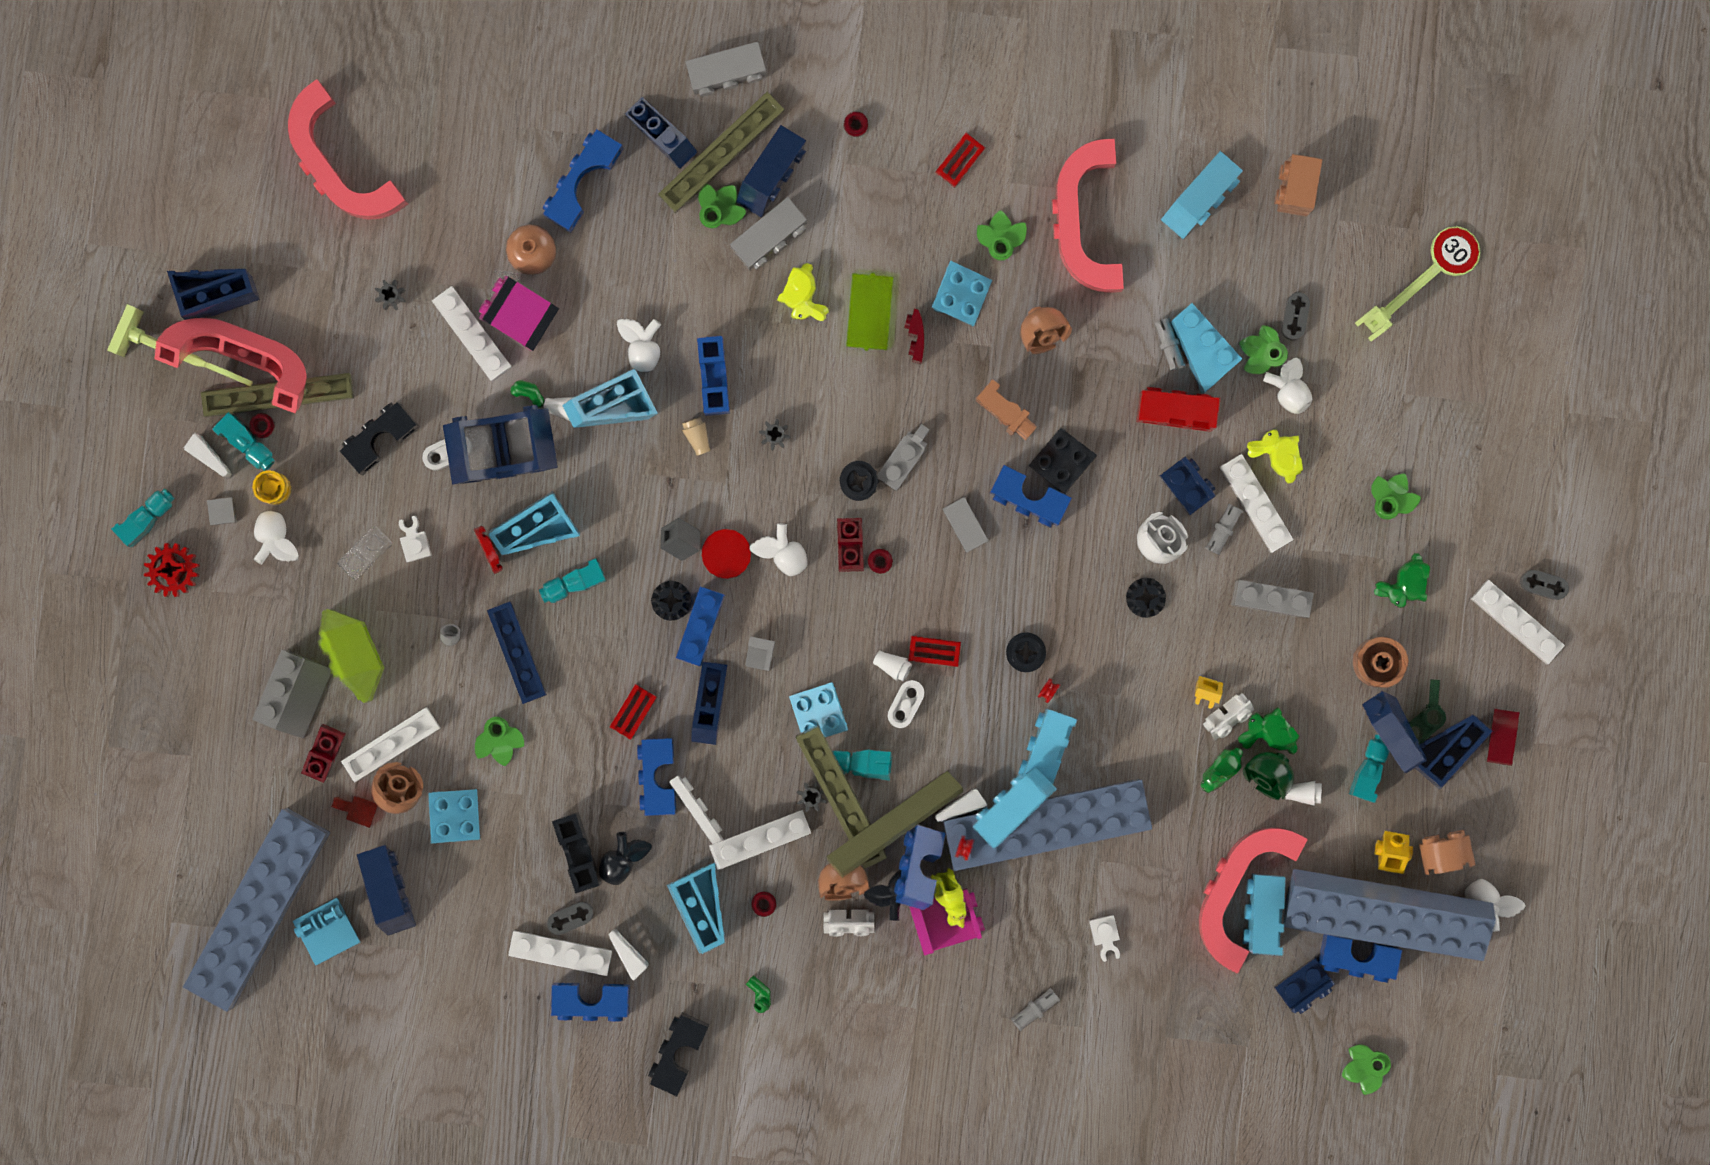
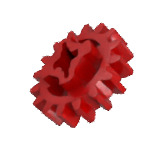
(174, 579)

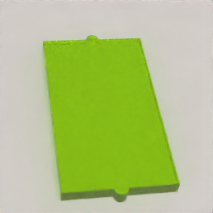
(869, 311)

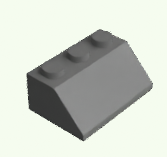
(292, 694)

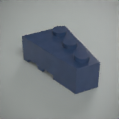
(771, 170)
(212, 292)
(1451, 750)
(386, 890)

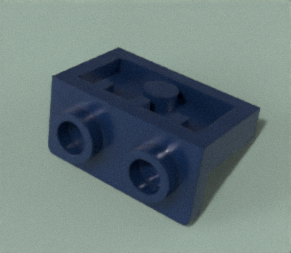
(1188, 485)
(1304, 986)

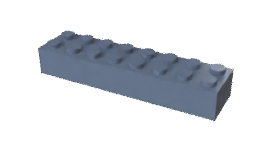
(1058, 824)
(256, 909)
(1389, 915)

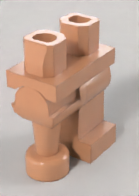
(1006, 412)

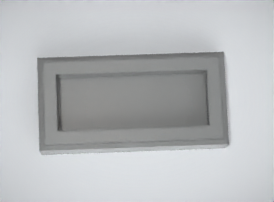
(965, 524)

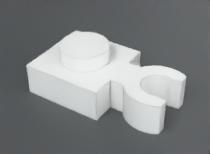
(414, 544)
(1105, 932)

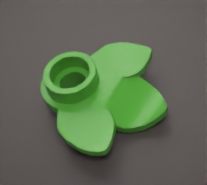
(722, 203)
(1001, 232)
(1260, 349)
(1395, 494)
(500, 744)
(1362, 1069)

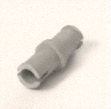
(1169, 344)
(1224, 529)
(1035, 1009)

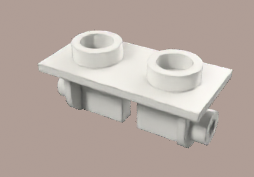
(1223, 724)
(860, 923)

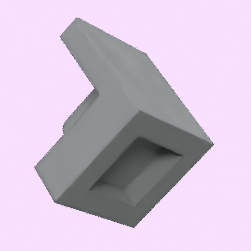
(759, 653)

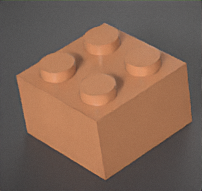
(1299, 185)

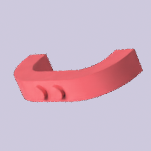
(302, 117)
(1092, 275)
(239, 344)
(1229, 875)

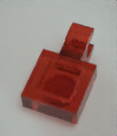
(359, 810)

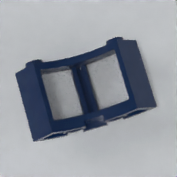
(500, 446)

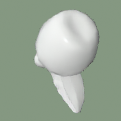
(642, 352)
(1293, 392)
(271, 531)
(787, 556)
(1504, 906)

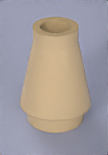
(696, 434)

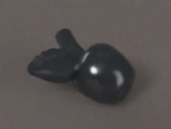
(618, 864)
(884, 896)

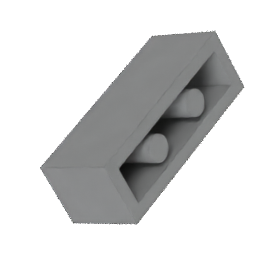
(726, 69)
(769, 234)
(1272, 599)

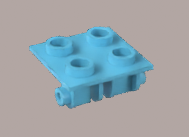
(961, 293)
(821, 708)
(454, 816)
(326, 931)

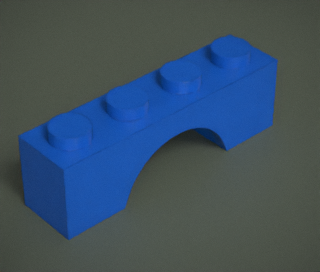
(599, 153)

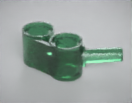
(1421, 722)

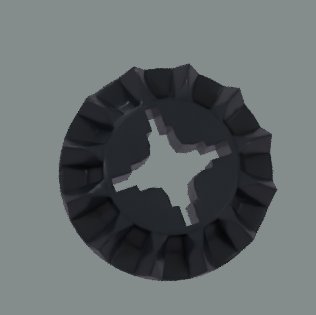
(848, 477)
(1137, 589)
(679, 609)
(1034, 661)

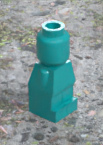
(241, 438)
(143, 519)
(575, 581)
(866, 763)
(1370, 771)

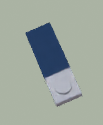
(709, 703)
(1394, 730)

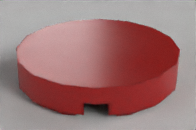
(488, 550)
(726, 553)

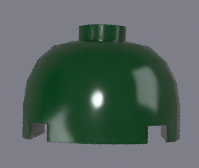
(1271, 774)

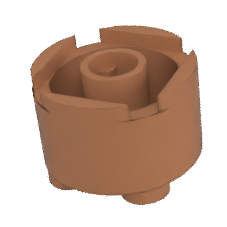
(1393, 668)
(1446, 853)

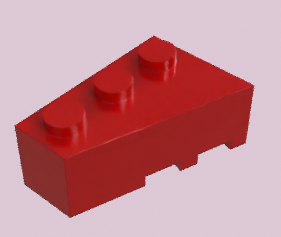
(1178, 409)

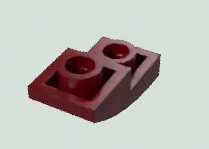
(916, 329)
(850, 544)
(1503, 737)
(323, 753)

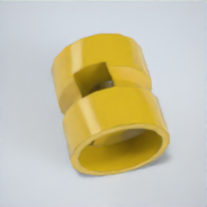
(271, 487)

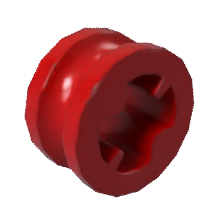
(1048, 690)
(964, 847)

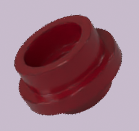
(856, 116)
(254, 422)
(888, 561)
(760, 911)

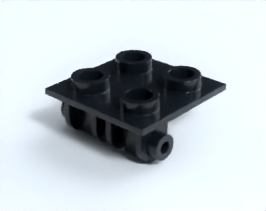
(1063, 460)

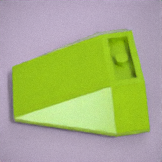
(351, 653)

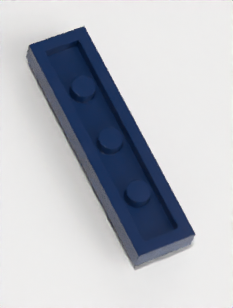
(516, 652)

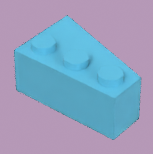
(1204, 347)
(1049, 744)

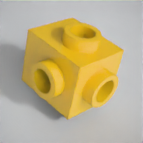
(1393, 852)

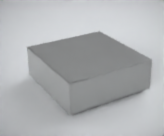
(221, 511)

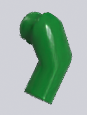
(528, 389)
(762, 994)

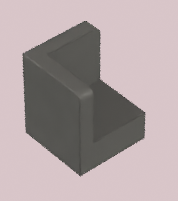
(680, 539)

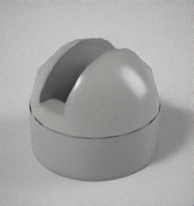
(450, 634)

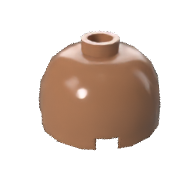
(531, 249)
(1043, 328)
(396, 788)
(838, 888)

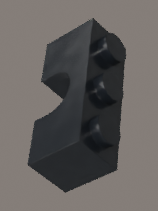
(360, 449)
(577, 852)
(686, 1032)

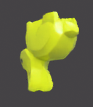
(799, 293)
(1282, 451)
(950, 895)

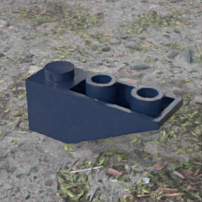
(661, 132)

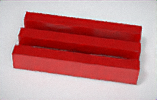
(973, 143)
(956, 653)
(622, 730)

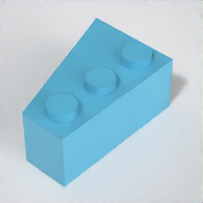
(1202, 194)
(611, 402)
(534, 526)
(1013, 807)
(699, 907)
(1264, 914)

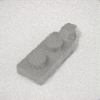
(903, 458)

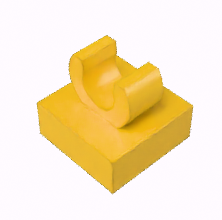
(1208, 690)

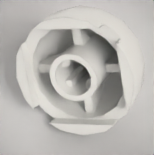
(1162, 538)

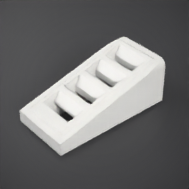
(202, 451)
(968, 802)
(631, 958)

